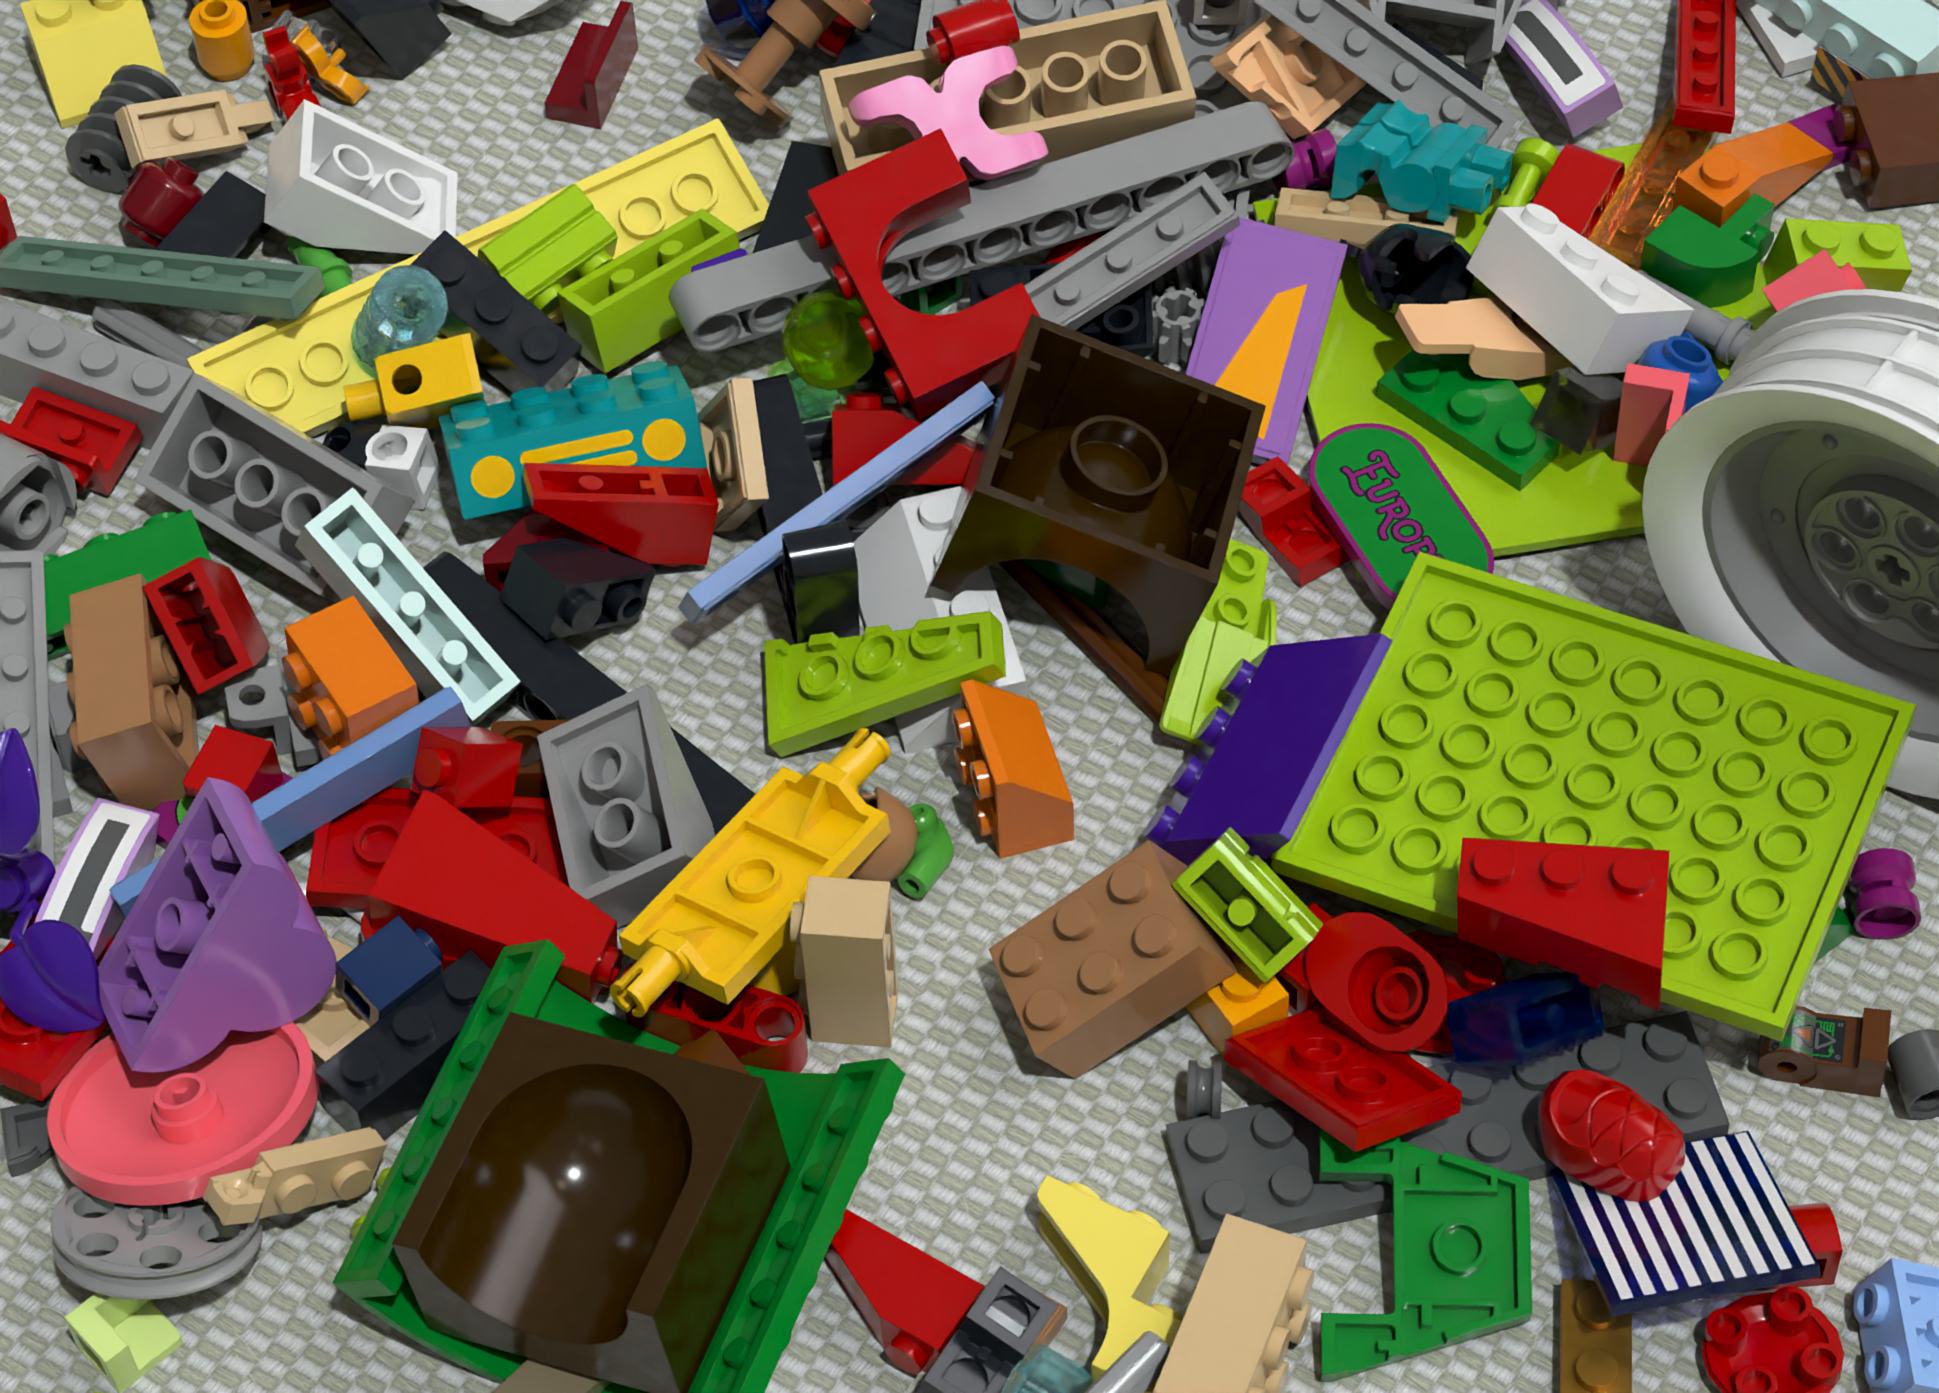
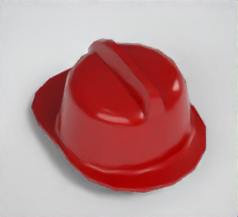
(1377, 981)

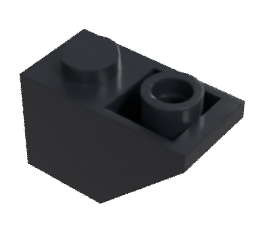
(575, 587)

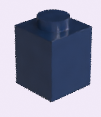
(387, 969)

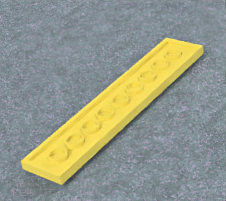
(303, 363)

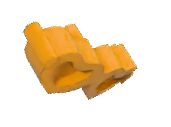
(325, 68)

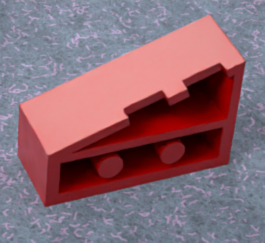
(1569, 907)

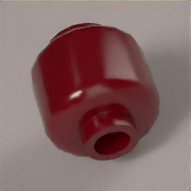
(159, 199)

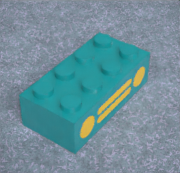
(595, 422)

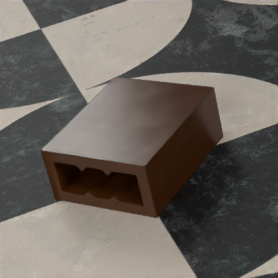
(1892, 138)

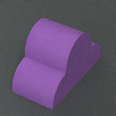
(213, 941)

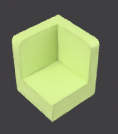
(122, 1337)

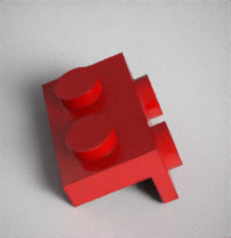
(81, 437)

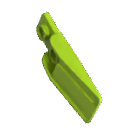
(1229, 629)

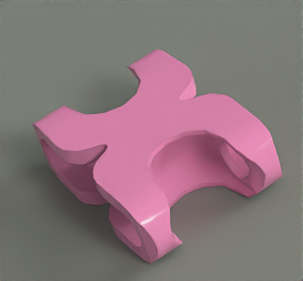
(956, 111)

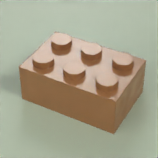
(129, 695)
(1109, 962)

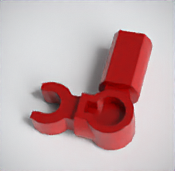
(286, 74)

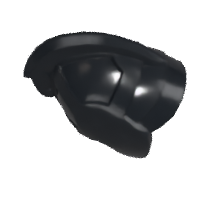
(1412, 267)

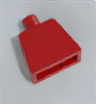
(208, 622)

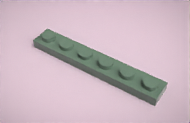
(160, 277)

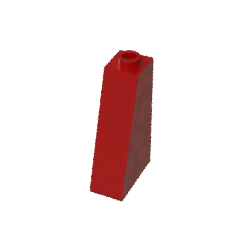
(486, 896)

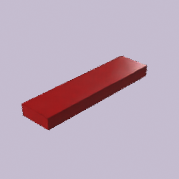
(1704, 65)

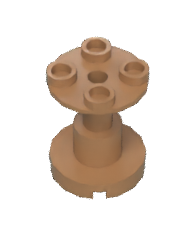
(793, 24)

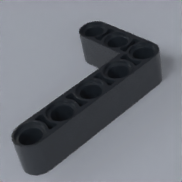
(819, 562)

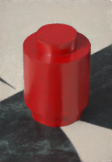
(972, 30)

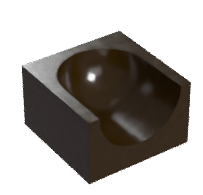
(1107, 472)
(594, 1205)

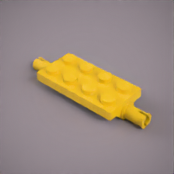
(738, 893)

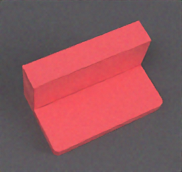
(1648, 408)

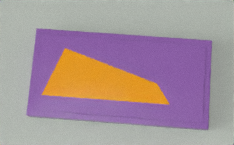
(1268, 324)

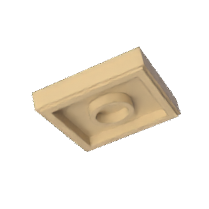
(734, 453)

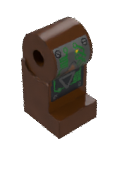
(1830, 1051)

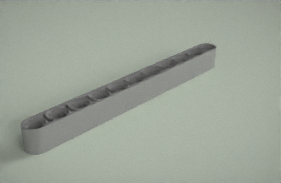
(1002, 222)

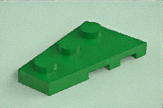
(1470, 413)

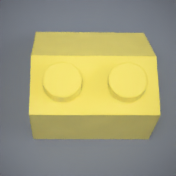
(83, 45)

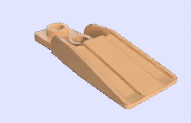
(1488, 331)

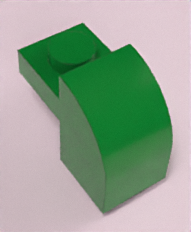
(1710, 261)

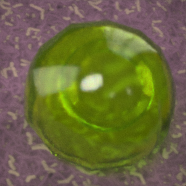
(826, 341)

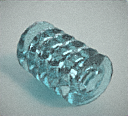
(399, 313)

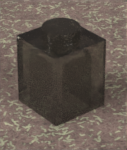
(1580, 410)

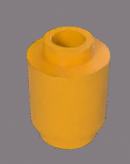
(222, 38)

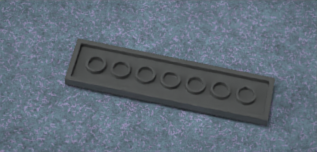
(1266, 1155)

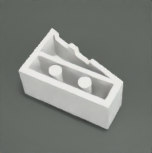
(1574, 291)

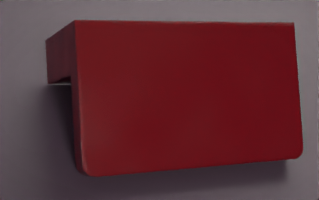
(594, 70)

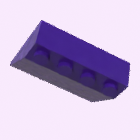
(1267, 745)

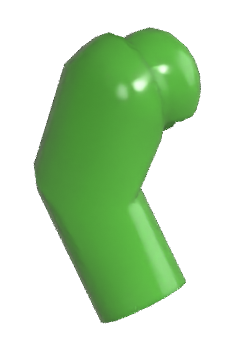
(932, 853)

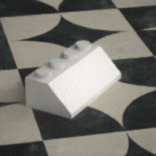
(894, 581)

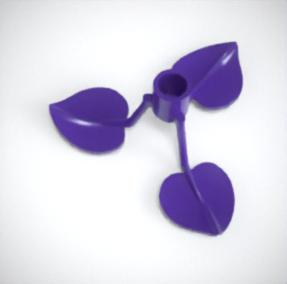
(52, 969)

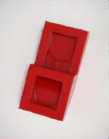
(1288, 524)

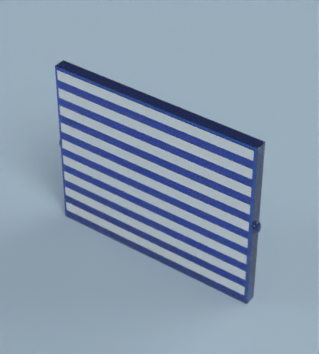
(1702, 1238)

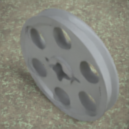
(144, 1238)

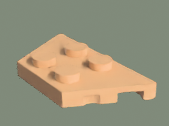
(1287, 74)

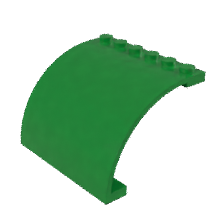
(823, 1122)

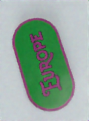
(1389, 504)

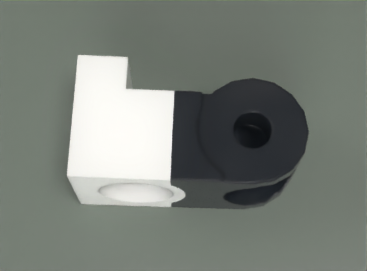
(392, 453)

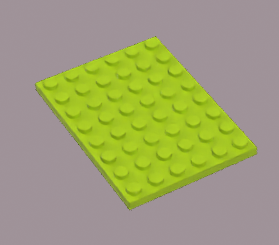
(1606, 731)

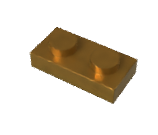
(1592, 1343)

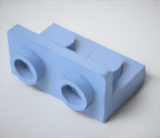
(1900, 1327)

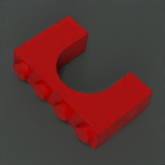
(862, 221)

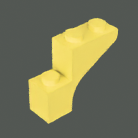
(1114, 1262)

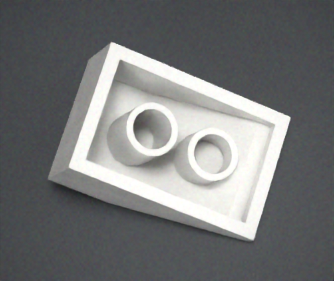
(354, 187)

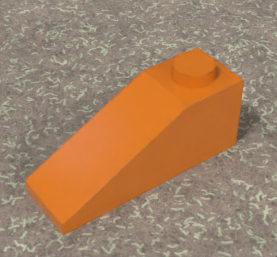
(1762, 163)

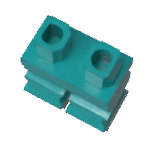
(1420, 164)

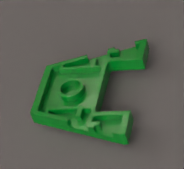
(1454, 1252)

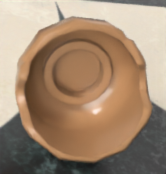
(898, 848)

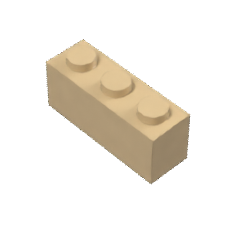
(846, 960)

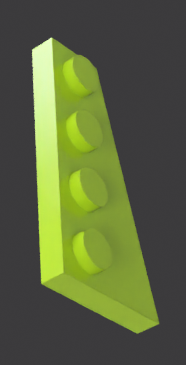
(860, 680)

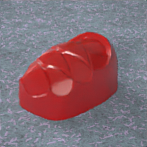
(1609, 1136)

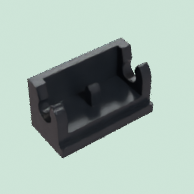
(220, 220)

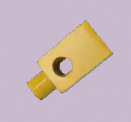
(440, 370)

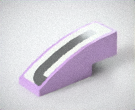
(1561, 67)
(104, 851)

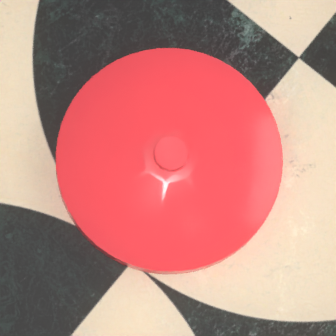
(170, 1131)

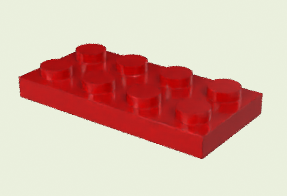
(358, 842)

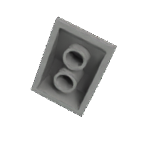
(623, 803)

